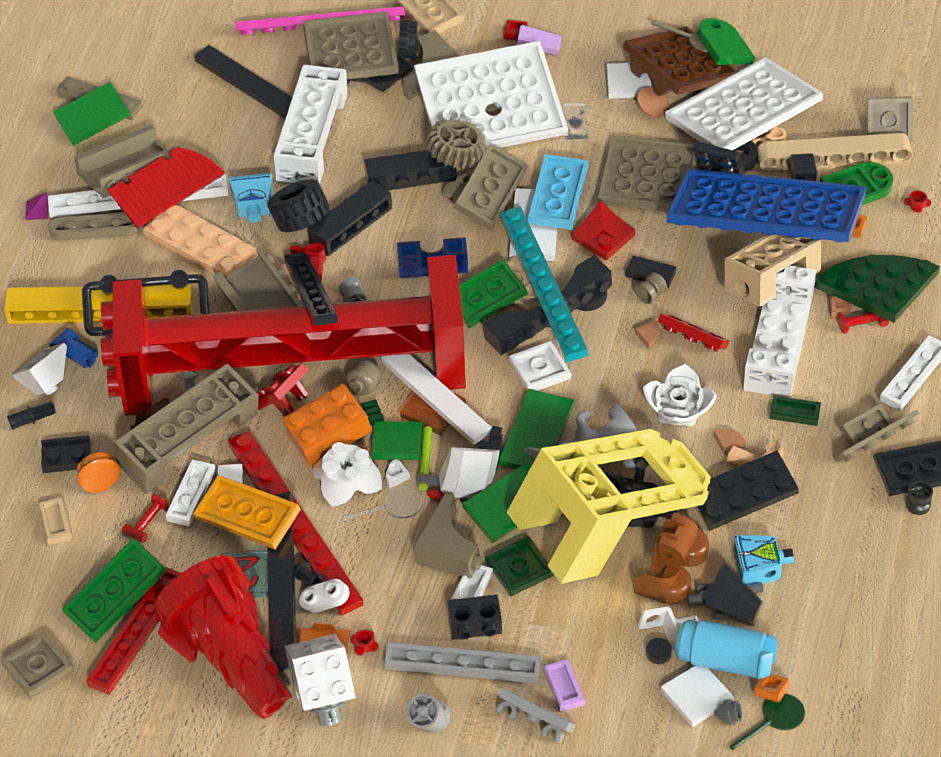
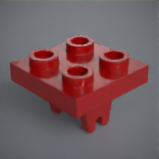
(282, 383)

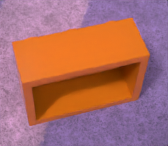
(325, 422)

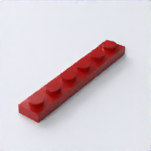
(129, 639)

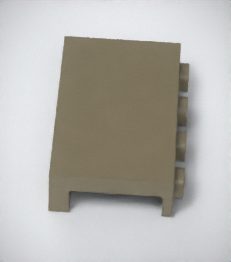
(119, 159)
(258, 286)

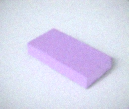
(549, 41)
(564, 685)

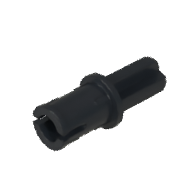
(31, 414)

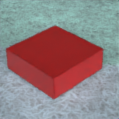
(512, 29)

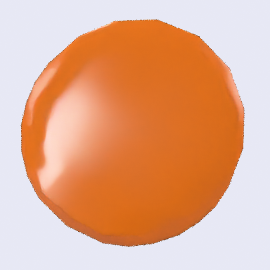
(98, 472)

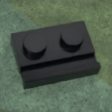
(64, 453)

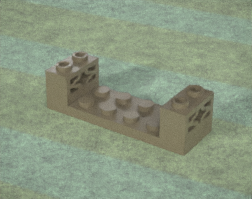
(182, 424)

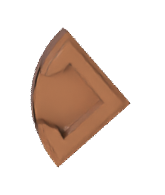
(838, 307)
(648, 333)
(728, 438)

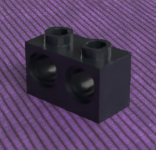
(474, 612)

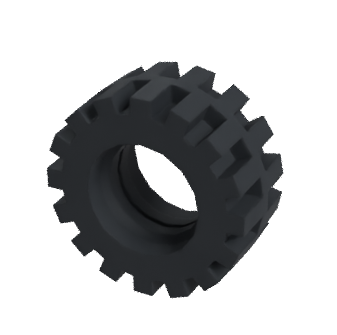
(408, 39)

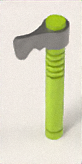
(424, 480)

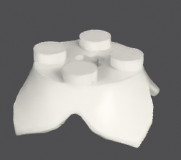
(680, 397)
(345, 471)

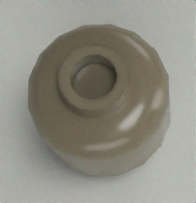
(364, 376)

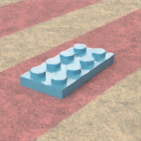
(558, 192)

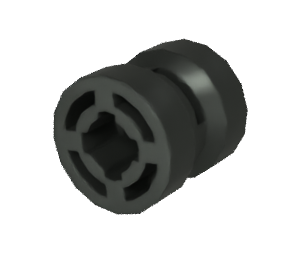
(919, 497)

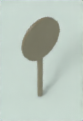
(693, 38)

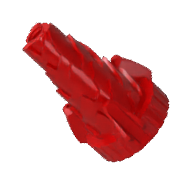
(215, 614)

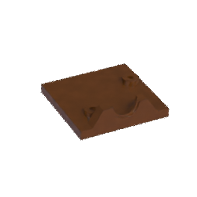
(674, 63)

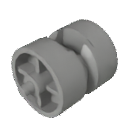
(428, 713)

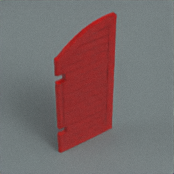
(164, 184)

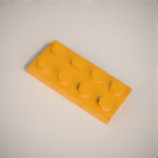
(246, 511)

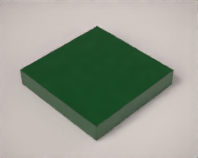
(519, 566)

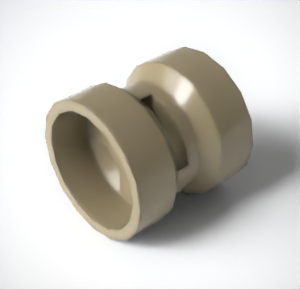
(653, 286)

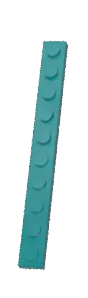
(544, 285)

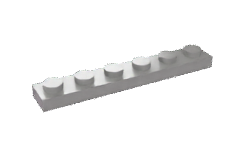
(463, 662)

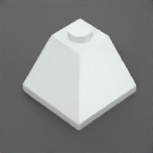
(44, 370)

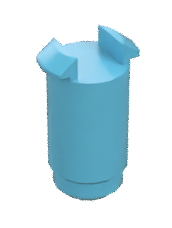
(726, 648)

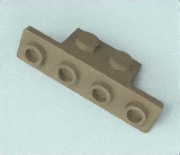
(868, 427)

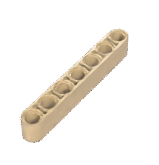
(837, 151)

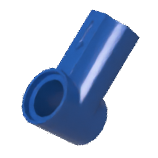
(76, 349)

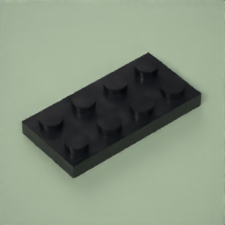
(747, 490)

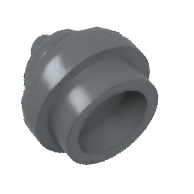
(729, 712)

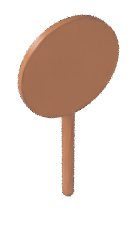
(651, 103)

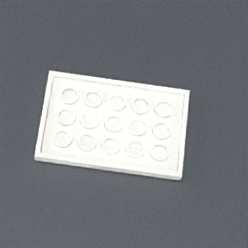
(744, 105)

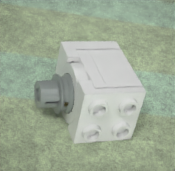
(321, 677)

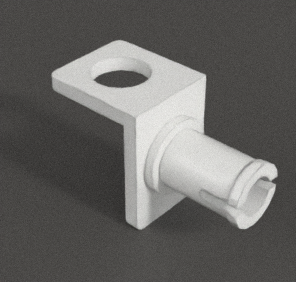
(665, 619)

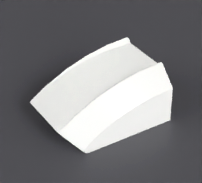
(467, 471)

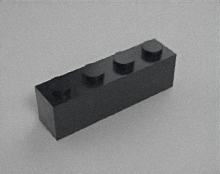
(408, 170)
(351, 217)

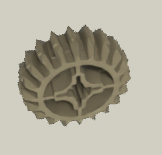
(456, 143)

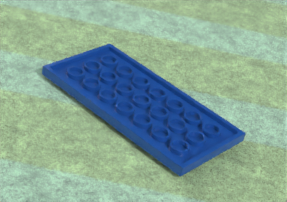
(767, 205)

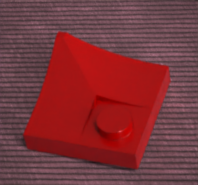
(603, 232)

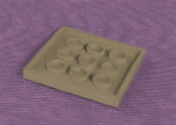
(354, 43)
(644, 172)

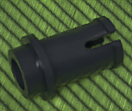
(304, 572)

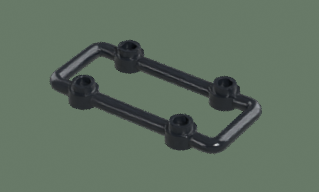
(178, 280)

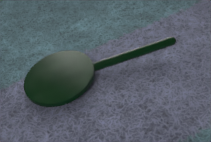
(781, 715)

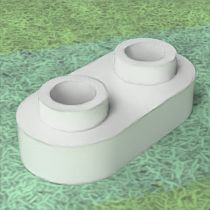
(322, 596)

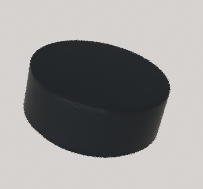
(659, 651)

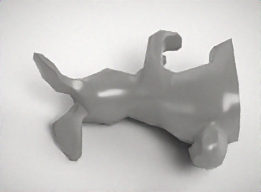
(618, 424)

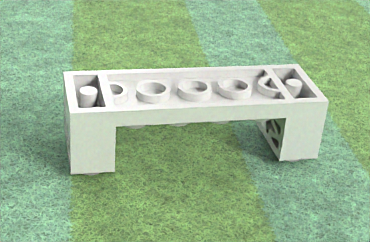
(308, 123)
(780, 334)

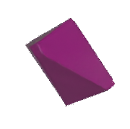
(37, 207)

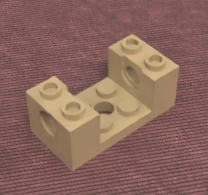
(753, 269)

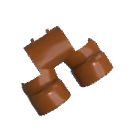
(677, 546)

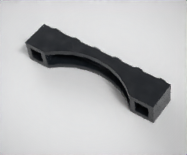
(513, 328)

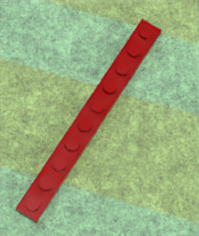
(305, 535)

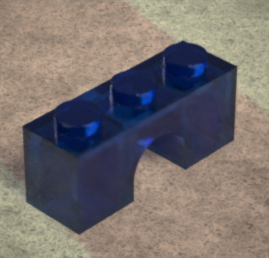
(414, 261)

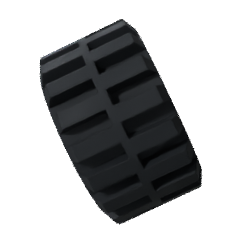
(298, 205)

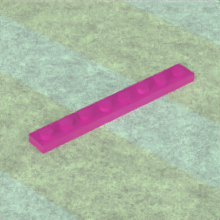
(289, 23)

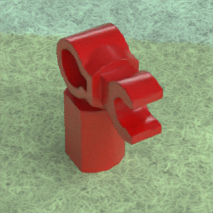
(316, 255)

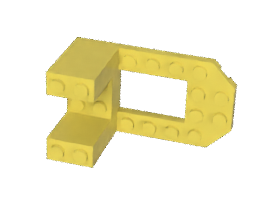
(572, 483)

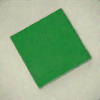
(397, 440)

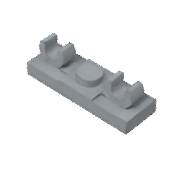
(534, 713)

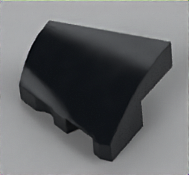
(733, 597)

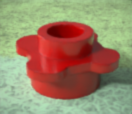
(917, 201)
(361, 637)

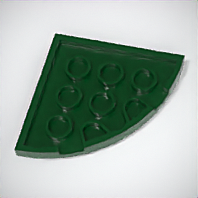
(878, 282)

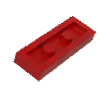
(693, 332)

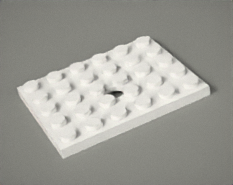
(509, 78)

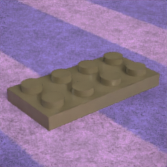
(490, 186)

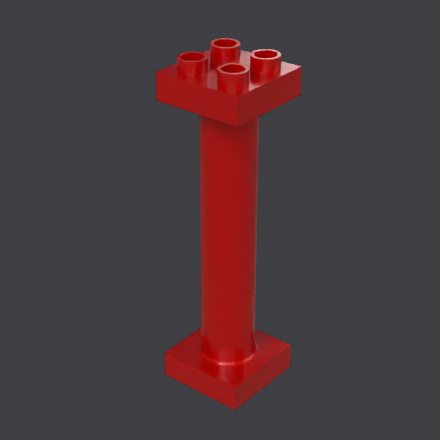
(279, 336)

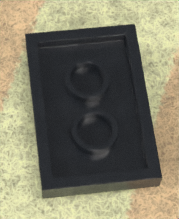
(717, 158)

